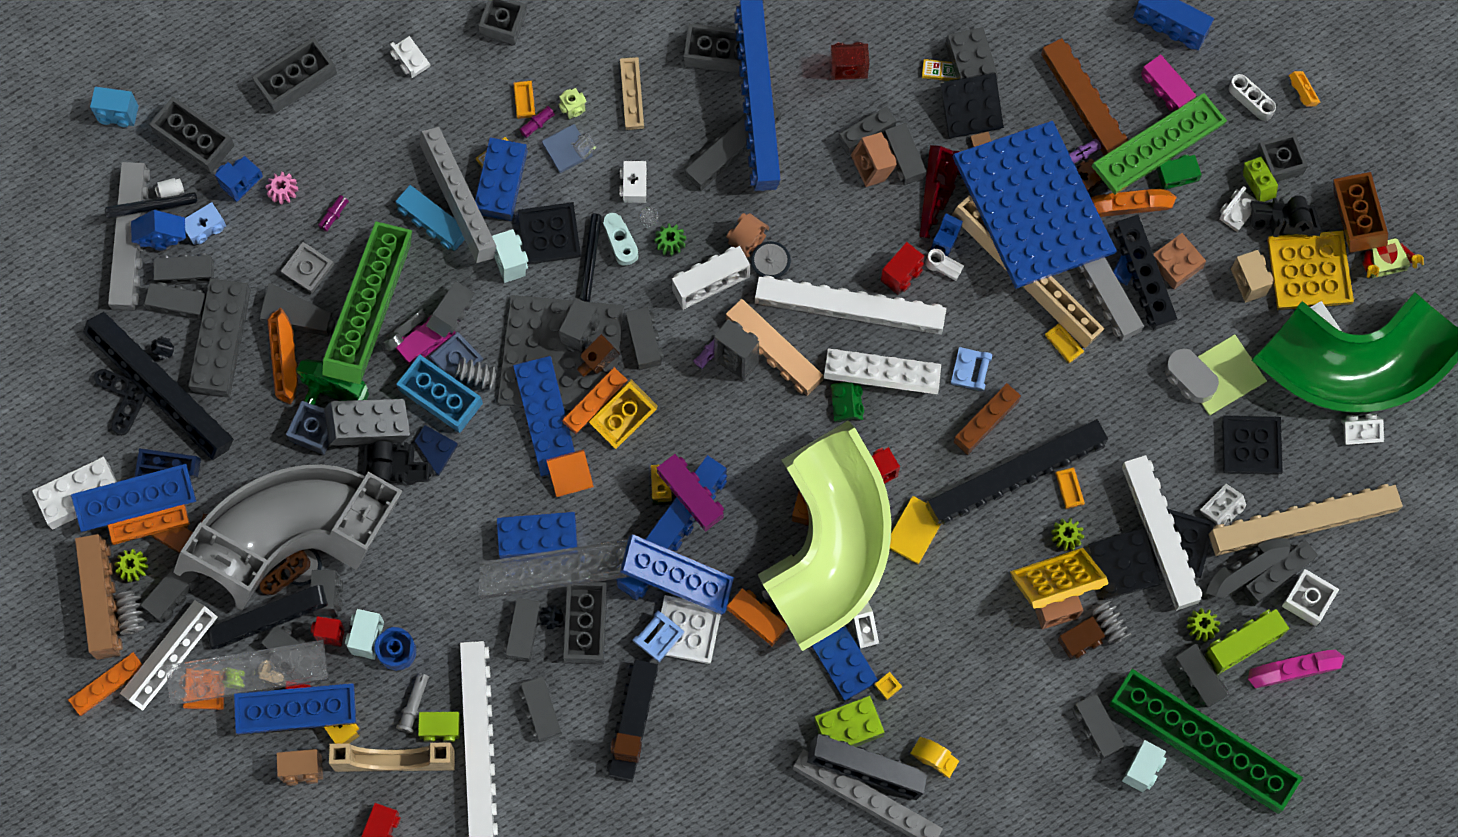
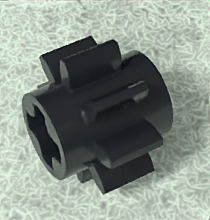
(162, 348)
(551, 617)

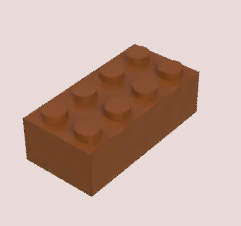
(1360, 212)

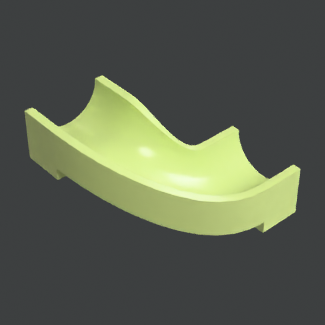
(845, 538)

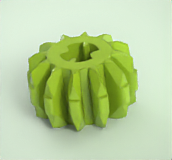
(1075, 532)
(139, 562)
(1196, 619)

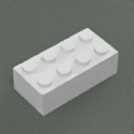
(710, 277)
(56, 497)

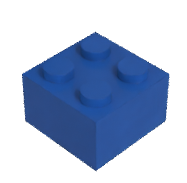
(158, 230)

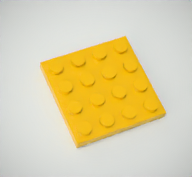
(1310, 270)
(1059, 578)

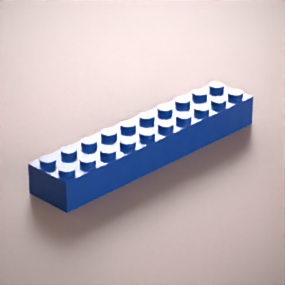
(758, 95)

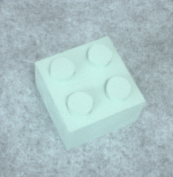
(509, 257)
(364, 632)
(1144, 766)

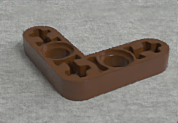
(291, 560)

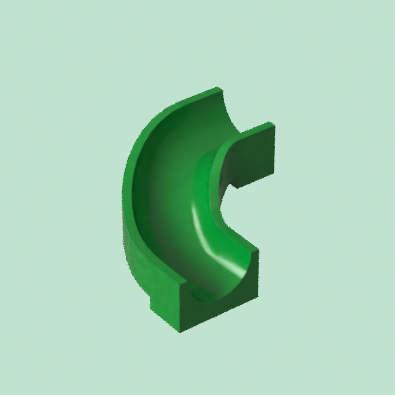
(1362, 370)

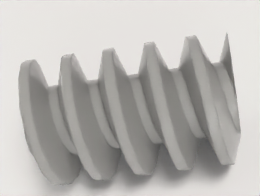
(475, 373)
(128, 613)
(1110, 623)

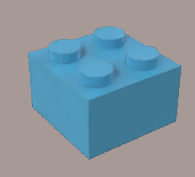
(114, 106)

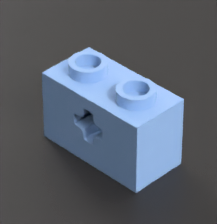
(212, 220)

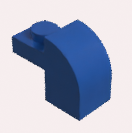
(947, 234)

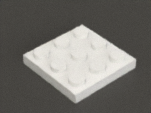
(699, 629)

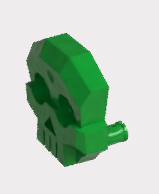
(334, 388)

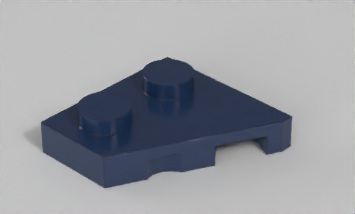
(435, 448)

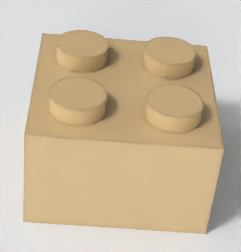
(1252, 275)

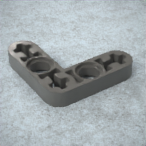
(395, 338)

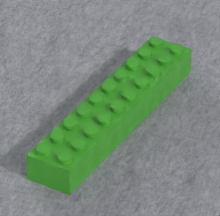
(367, 303)

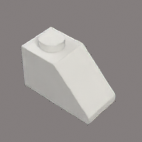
(865, 627)

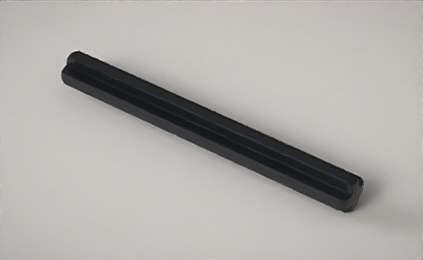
(149, 205)
(590, 257)

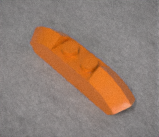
(1133, 202)
(283, 356)

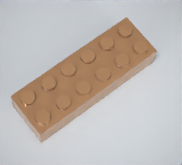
(98, 597)

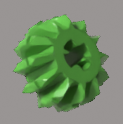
(666, 245)

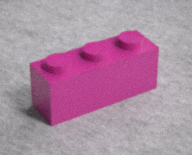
(1167, 83)
(420, 342)

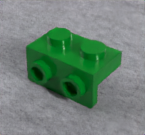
(847, 401)

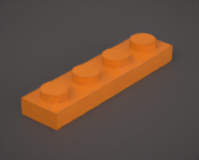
(594, 400)
(148, 524)
(105, 684)

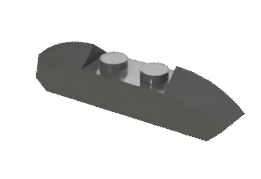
(1241, 572)

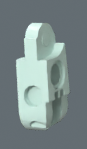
(616, 227)

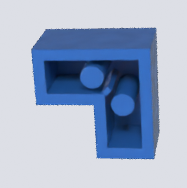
(239, 178)

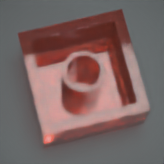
(849, 61)

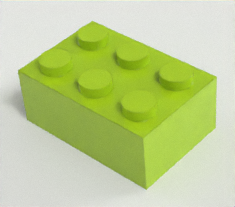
(851, 723)

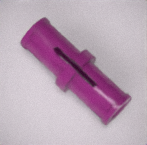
(536, 122)
(333, 213)

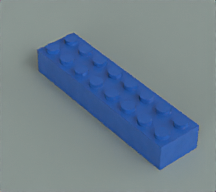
(677, 522)

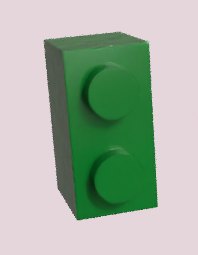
(1179, 172)

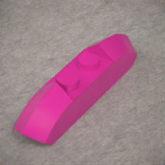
(1295, 668)

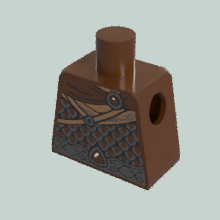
(602, 351)

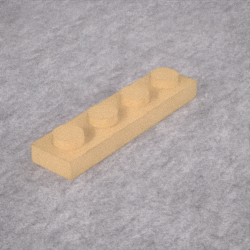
(632, 93)

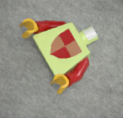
(1390, 259)

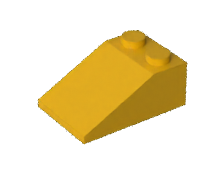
(623, 413)

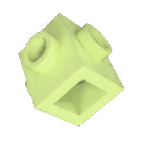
(572, 103)

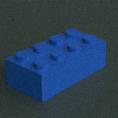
(1175, 19)
(501, 178)
(536, 534)

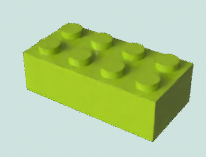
(1247, 641)

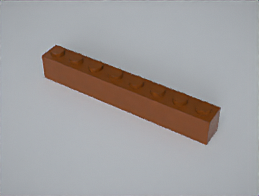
(1083, 96)

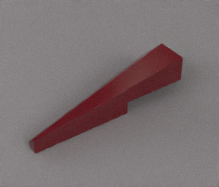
(939, 185)

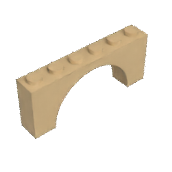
(429, 758)

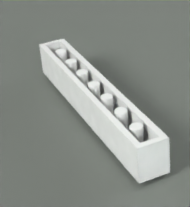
(1161, 532)

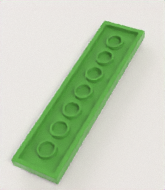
(1159, 143)

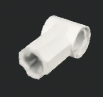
(945, 265)

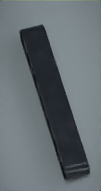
(267, 617)

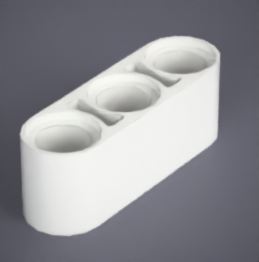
(1250, 89)

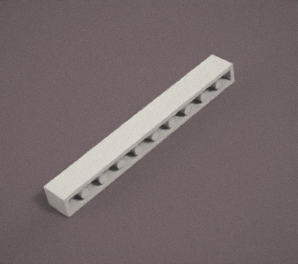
(850, 305)
(477, 740)

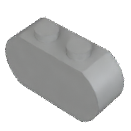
(1191, 376)

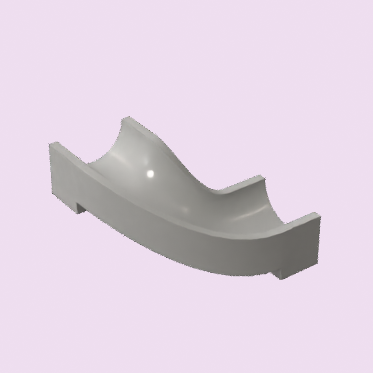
(285, 514)

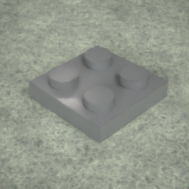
(307, 267)

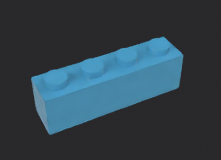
(431, 217)

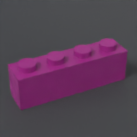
(690, 492)

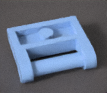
(964, 369)
(663, 640)

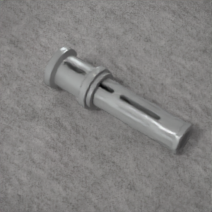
(410, 712)

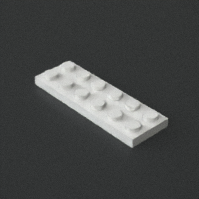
(882, 371)

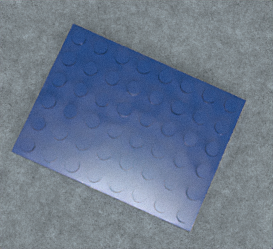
(1034, 204)

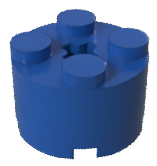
(387, 641)

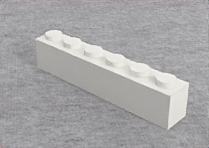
(170, 651)

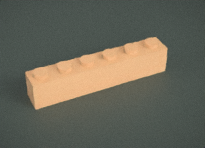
(777, 349)

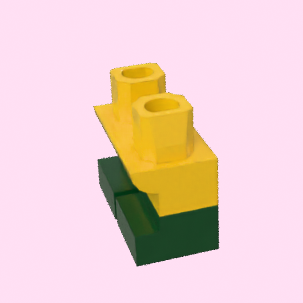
(660, 491)

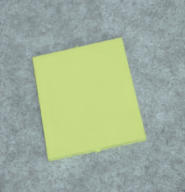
(1234, 371)

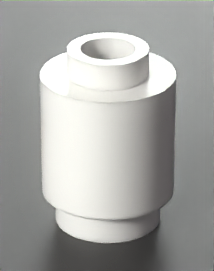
(169, 188)

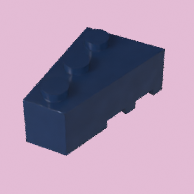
(153, 461)

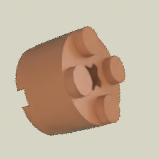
(748, 233)

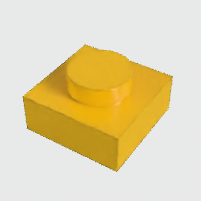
(888, 686)

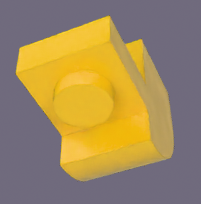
(935, 755)

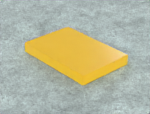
(914, 531)

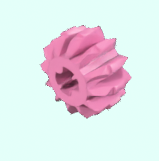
(279, 182)

